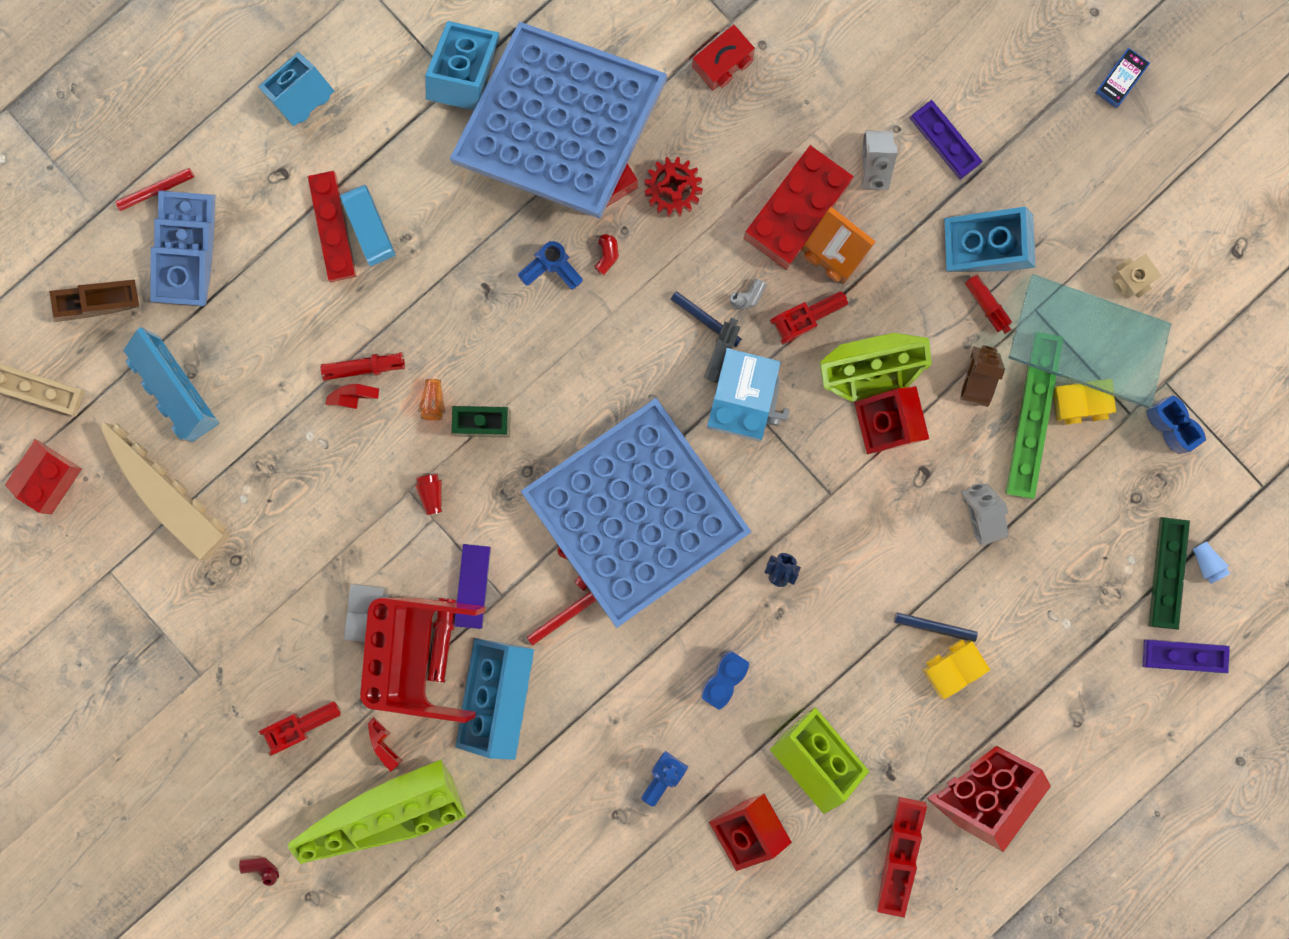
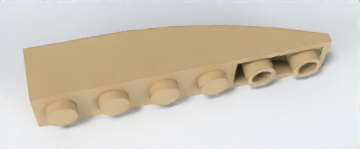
(165, 497)

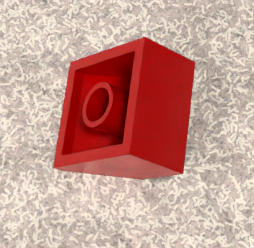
(891, 420)
(42, 478)
(750, 832)

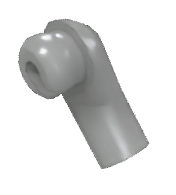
(750, 298)

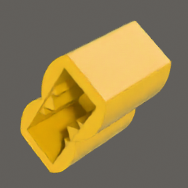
(1079, 402)
(955, 669)

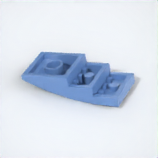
(182, 248)

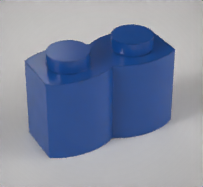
(1178, 430)
(720, 686)

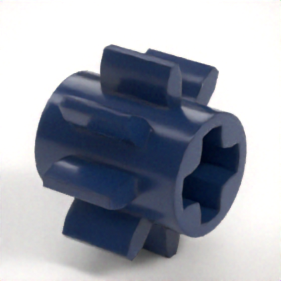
(782, 570)

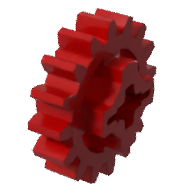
(683, 183)

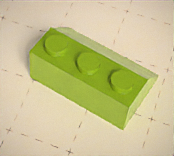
(820, 761)

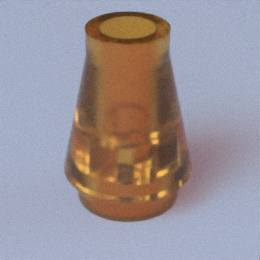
(432, 401)

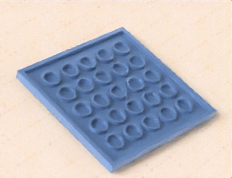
(559, 119)
(635, 512)

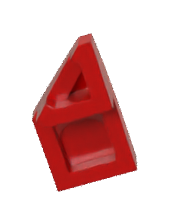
(349, 395)
(378, 734)

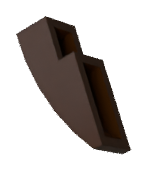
(93, 300)

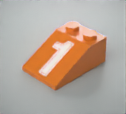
(837, 246)

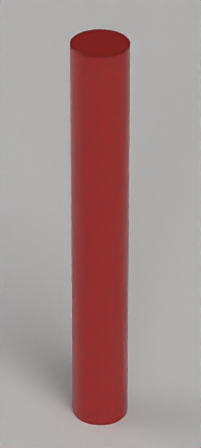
(153, 189)
(561, 618)

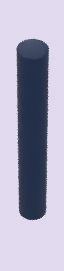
(699, 314)
(936, 627)

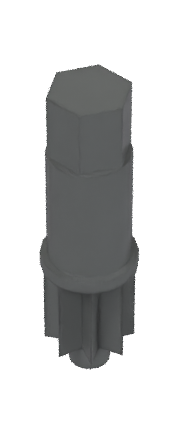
(725, 340)

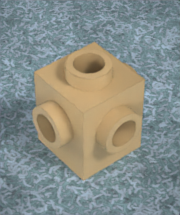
(1135, 276)

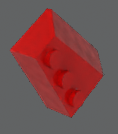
(993, 797)

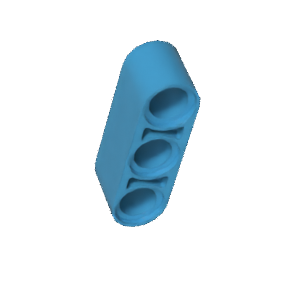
(367, 225)

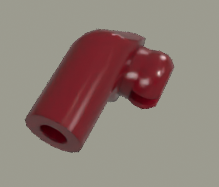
(267, 870)

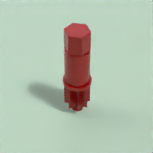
(989, 304)

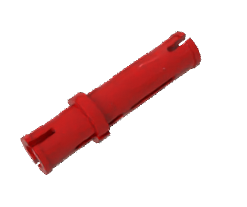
(374, 364)
(441, 644)

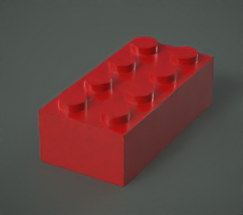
(798, 207)

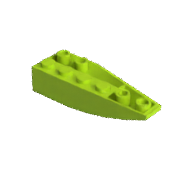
(384, 815)

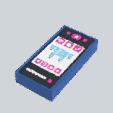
(1122, 78)

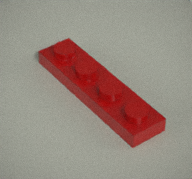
(332, 226)

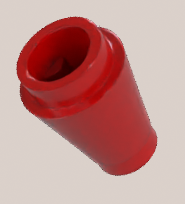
(430, 493)

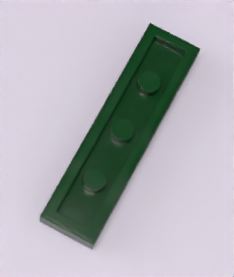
(1169, 573)

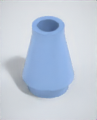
(1210, 563)

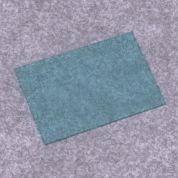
(1090, 341)

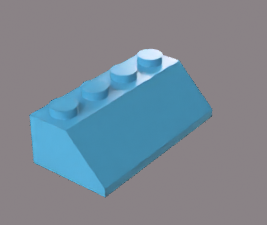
(169, 385)
(497, 694)

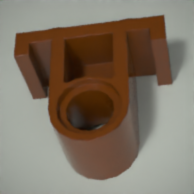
(982, 376)

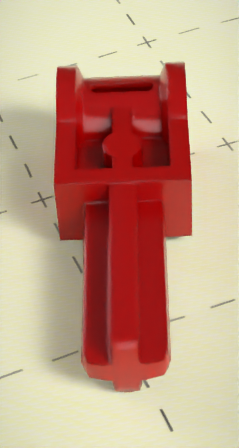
(803, 319)
(294, 729)

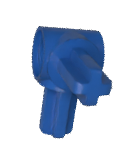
(541, 264)
(667, 772)

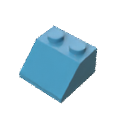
(296, 89)

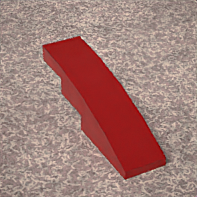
(901, 857)

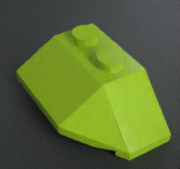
(875, 365)

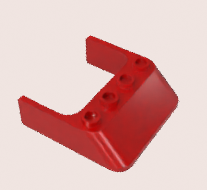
(399, 653)

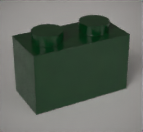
(481, 421)

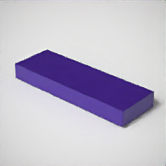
(945, 139)
(473, 583)
(1186, 656)

